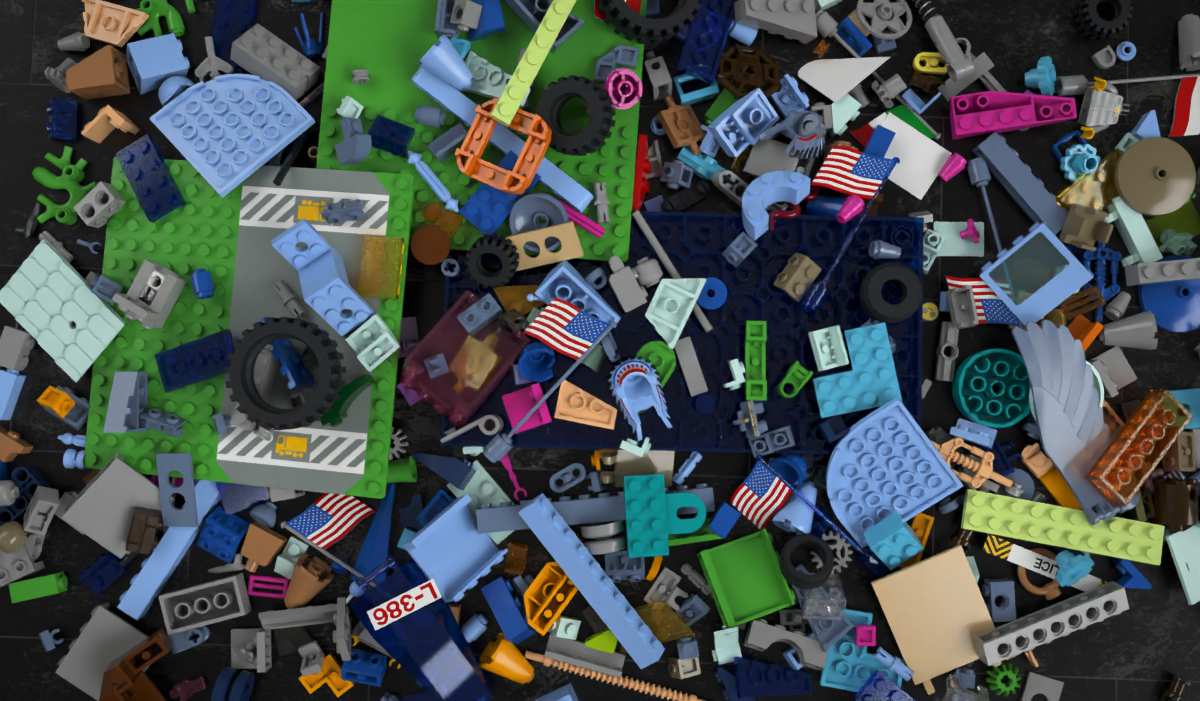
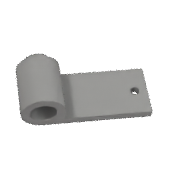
(488, 424)

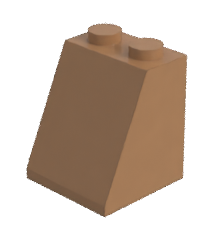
(99, 75)

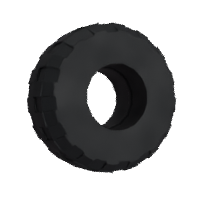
(908, 285)

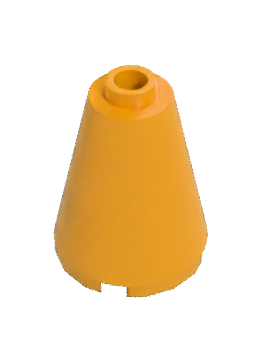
(506, 660)

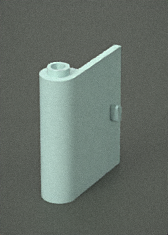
(1186, 556)

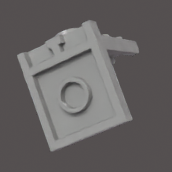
(314, 615)

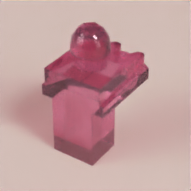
(186, 688)

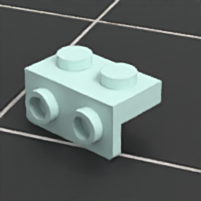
(828, 348)

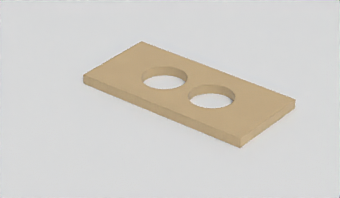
(564, 232)

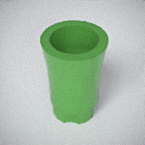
(402, 470)

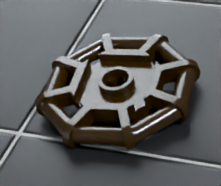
(748, 59)

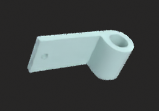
(726, 645)

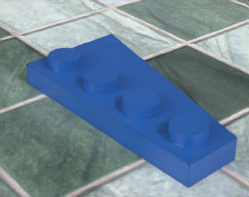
(292, 364)

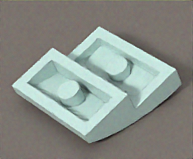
(373, 342)

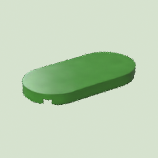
(662, 357)

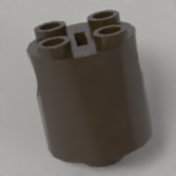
(1176, 503)

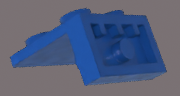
(222, 534)

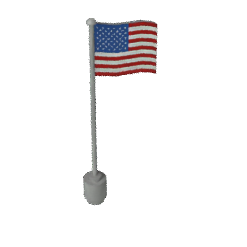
(328, 522)

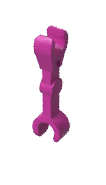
(507, 464)

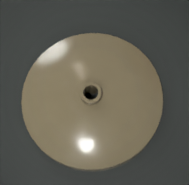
(1155, 176)

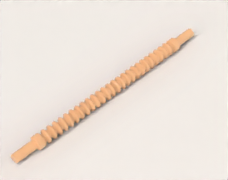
(630, 683)

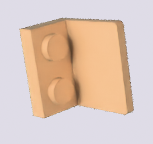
(105, 122)

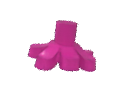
(970, 231)

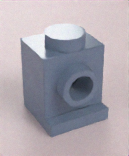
(687, 647)

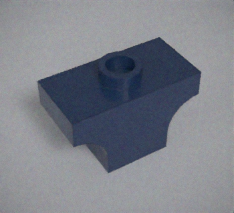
(409, 513)

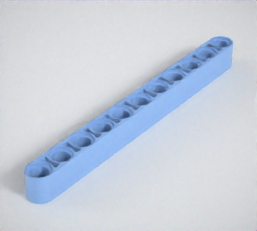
(502, 138)

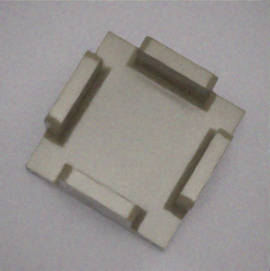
(1085, 226)

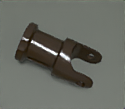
(923, 82)
(963, 538)
(1176, 689)

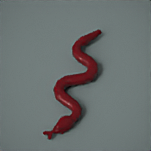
(814, 190)

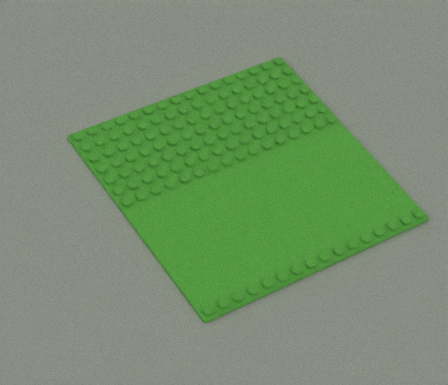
(389, 43)

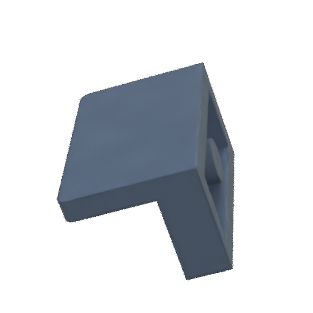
(448, 142)

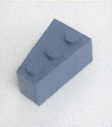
(127, 403)

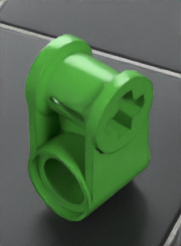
(796, 378)

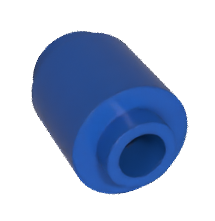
(202, 284)

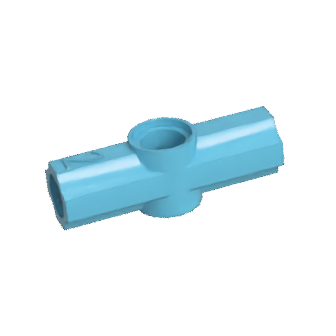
(703, 165)

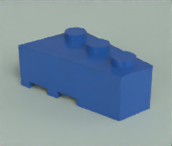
(508, 610)

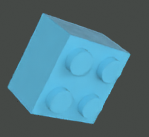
(893, 541)

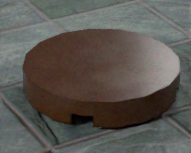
(430, 245)

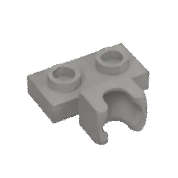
(665, 589)

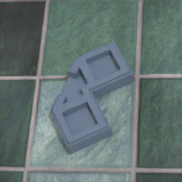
(620, 56)

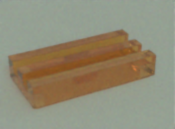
(1083, 310)

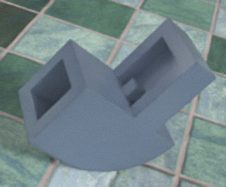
(356, 144)

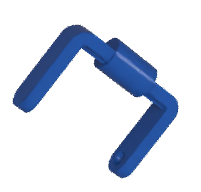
(1065, 138)

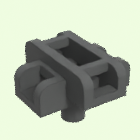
(793, 621)

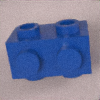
(364, 668)

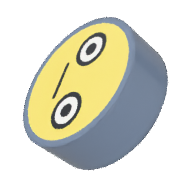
(930, 311)

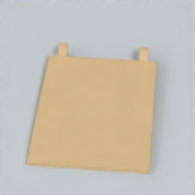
(934, 614)

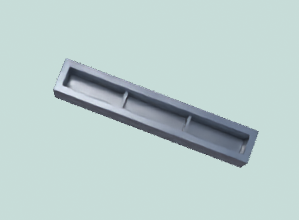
(1021, 183)

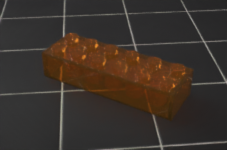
(1138, 447)

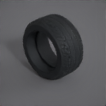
(811, 543)

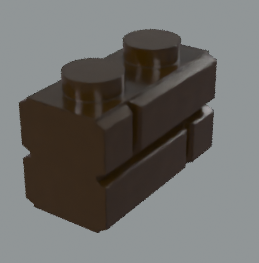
(143, 530)

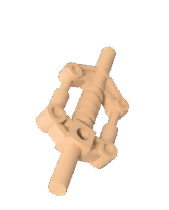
(982, 470)

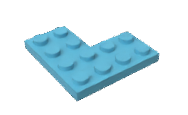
(871, 380)
(851, 665)

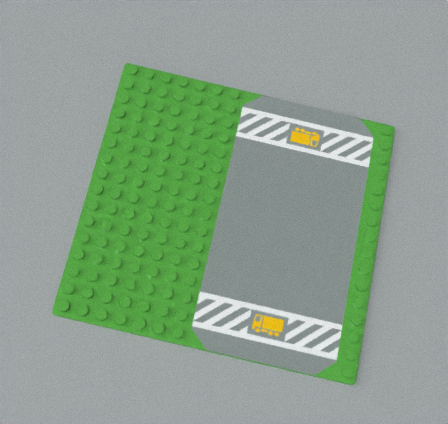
(234, 243)

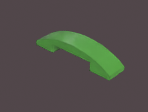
(755, 361)

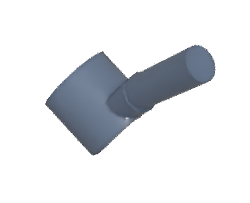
(90, 245)

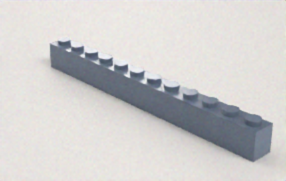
(580, 510)

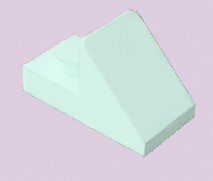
(287, 560)

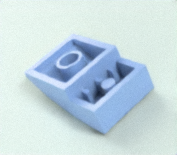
(743, 123)

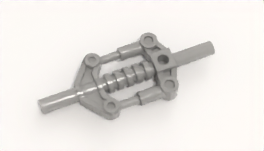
(212, 63)

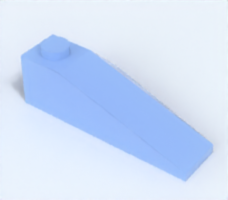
(569, 285)

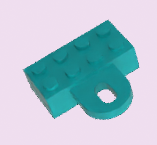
(652, 514)

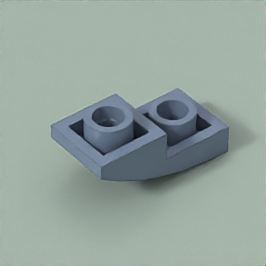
(772, 441)

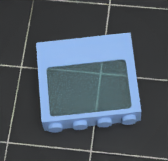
(1035, 274)

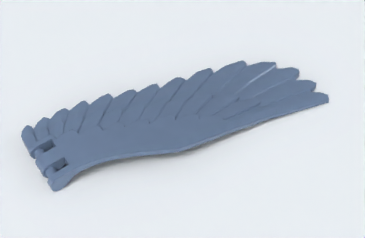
(1067, 411)

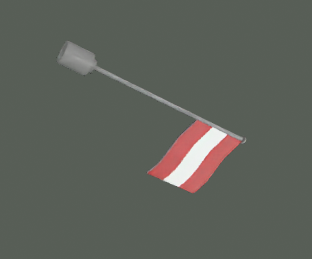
(1187, 100)

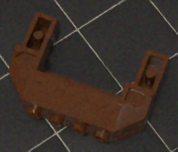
(125, 675)

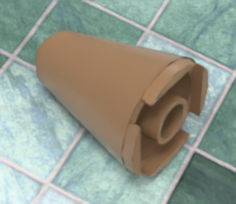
(307, 581)

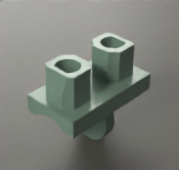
(1176, 242)

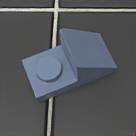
(692, 609)

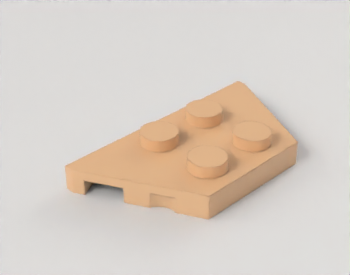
(111, 22)

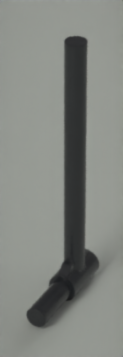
(313, 130)

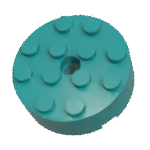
(974, 393)

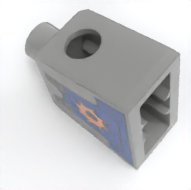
(657, 76)

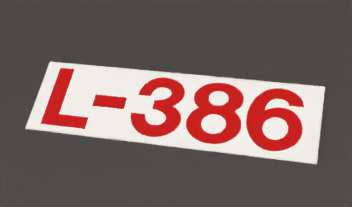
(404, 604)

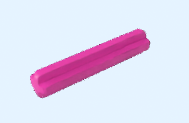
(583, 221)

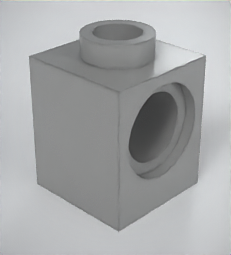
(466, 15)

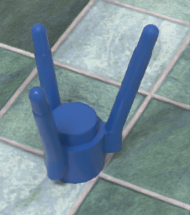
(311, 47)

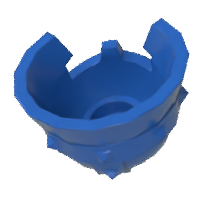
(535, 362)
(790, 467)

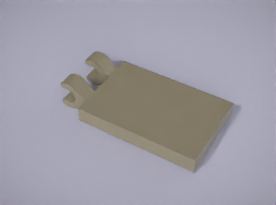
(631, 464)

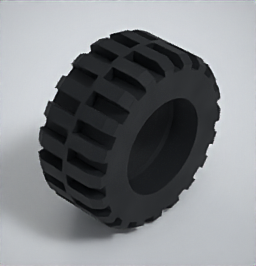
(600, 119)

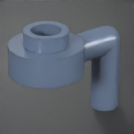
(949, 504)

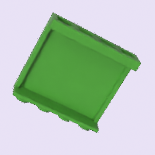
(746, 579)

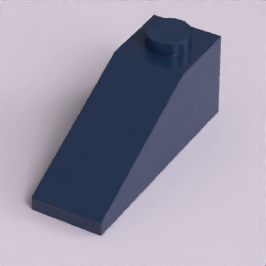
(452, 469)

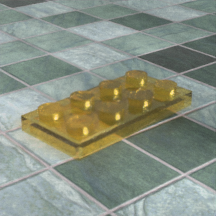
(1095, 188)

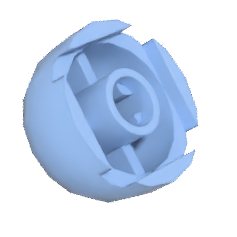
(172, 88)

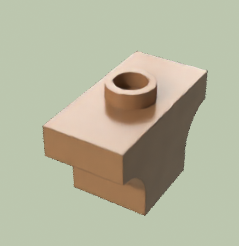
(12, 445)

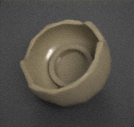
(12, 536)

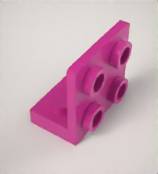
(521, 402)

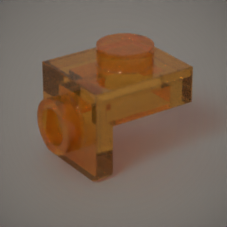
(516, 558)

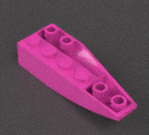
(1005, 111)

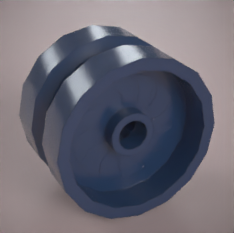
(233, 686)

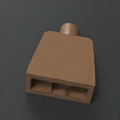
(261, 546)

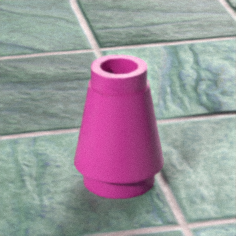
(952, 167)
(850, 208)

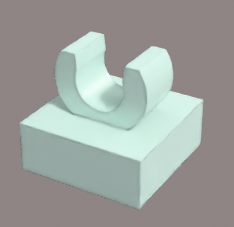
(349, 108)

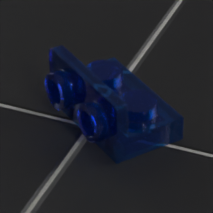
(391, 136)
(102, 573)

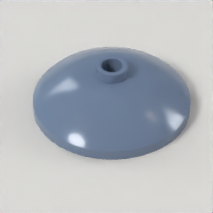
(526, 217)

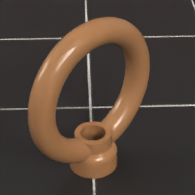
(1050, 589)

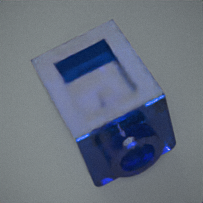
(819, 525)

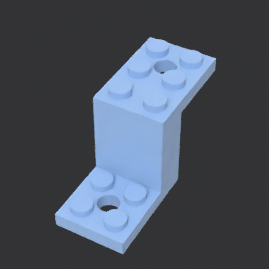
(322, 277)

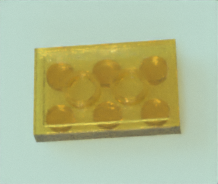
(381, 267)

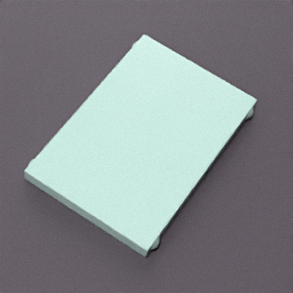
(954, 245)

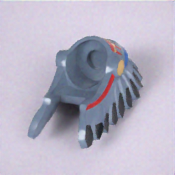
(804, 130)

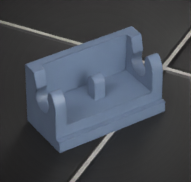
(443, 18)

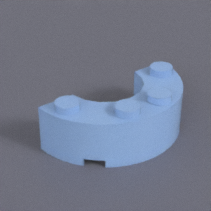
(766, 190)

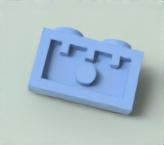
(974, 433)

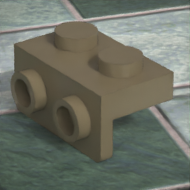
(797, 276)

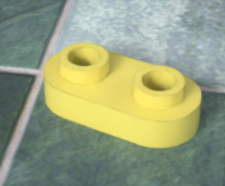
(931, 63)

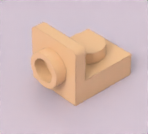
(1036, 460)

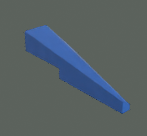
(490, 20)
(377, 542)

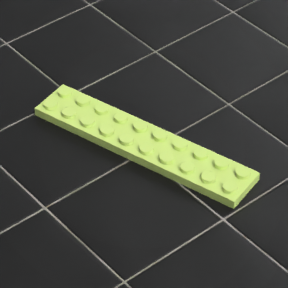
(1062, 527)

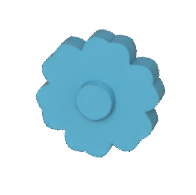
(1042, 77)
(1079, 161)
(1072, 567)

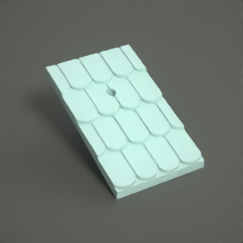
(47, 300)

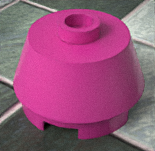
(623, 88)

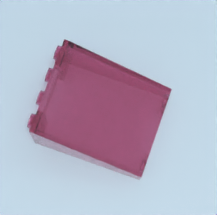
(448, 338)

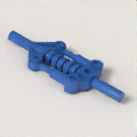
(1102, 254)

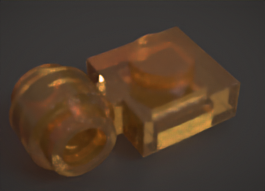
(447, 221)

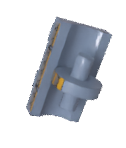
(748, 420)

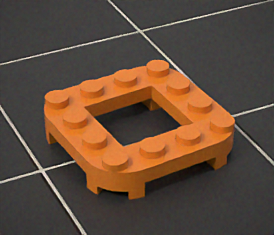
(528, 161)

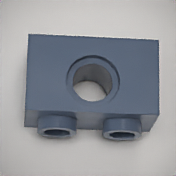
(1006, 609)

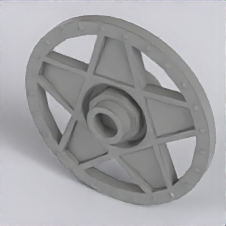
(884, 15)

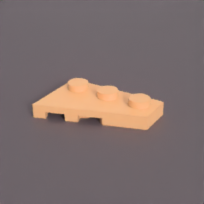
(583, 408)

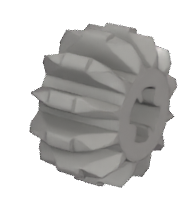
(394, 451)

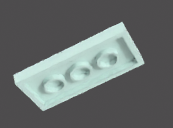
(483, 490)

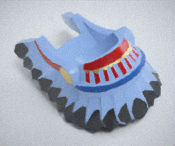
(636, 388)

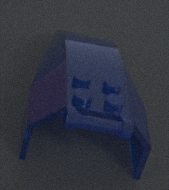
(425, 641)

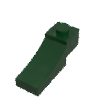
(348, 395)

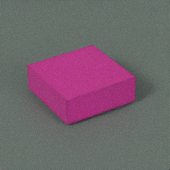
(865, 635)

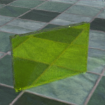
(1181, 220)

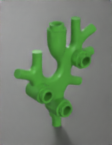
(160, 8)
(65, 181)

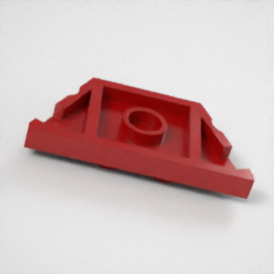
(642, 168)

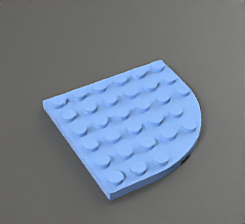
(231, 126)
(885, 469)

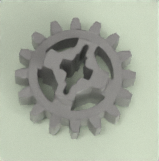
(836, 546)

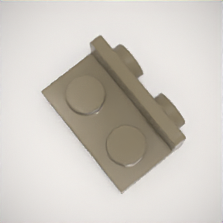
(1181, 454)

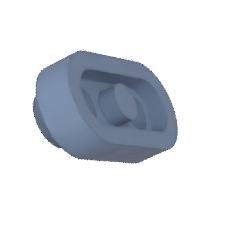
(568, 478)

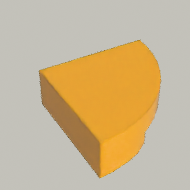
(654, 568)

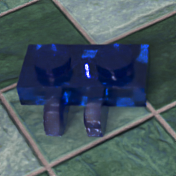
(1001, 462)

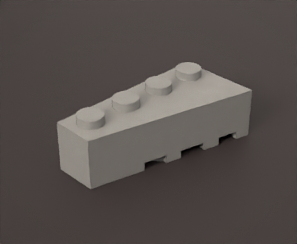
(785, 17)

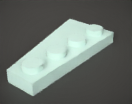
(488, 79)

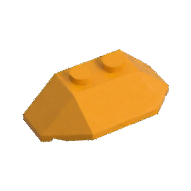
(547, 597)

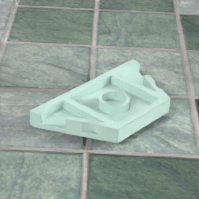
(673, 306)

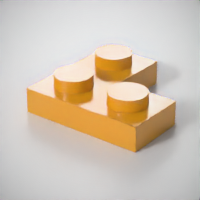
(330, 674)

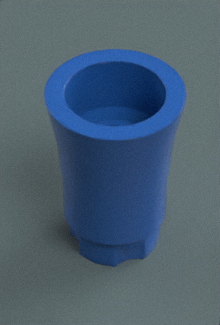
(825, 205)

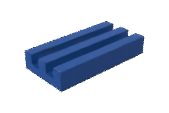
(853, 37)

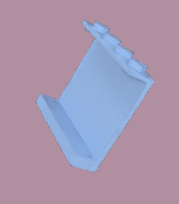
(453, 550)

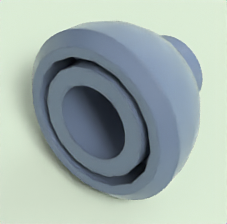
(265, 514)

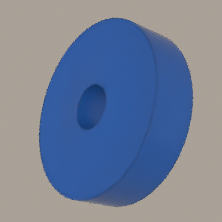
(720, 294)

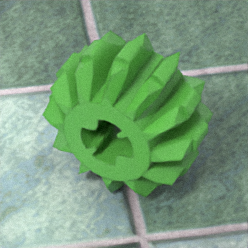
(1008, 684)

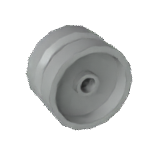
(603, 540)

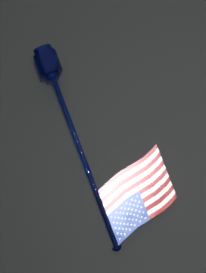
(850, 174)
(765, 493)

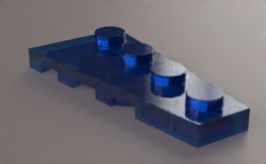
(766, 680)

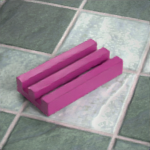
(286, 581)

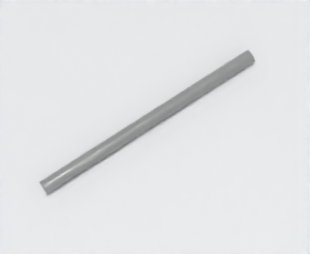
(668, 264)

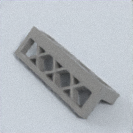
(578, 654)

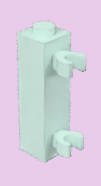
(1134, 234)

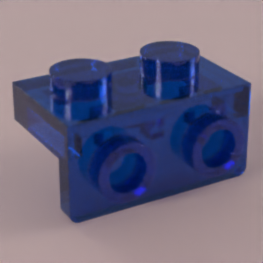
(62, 119)

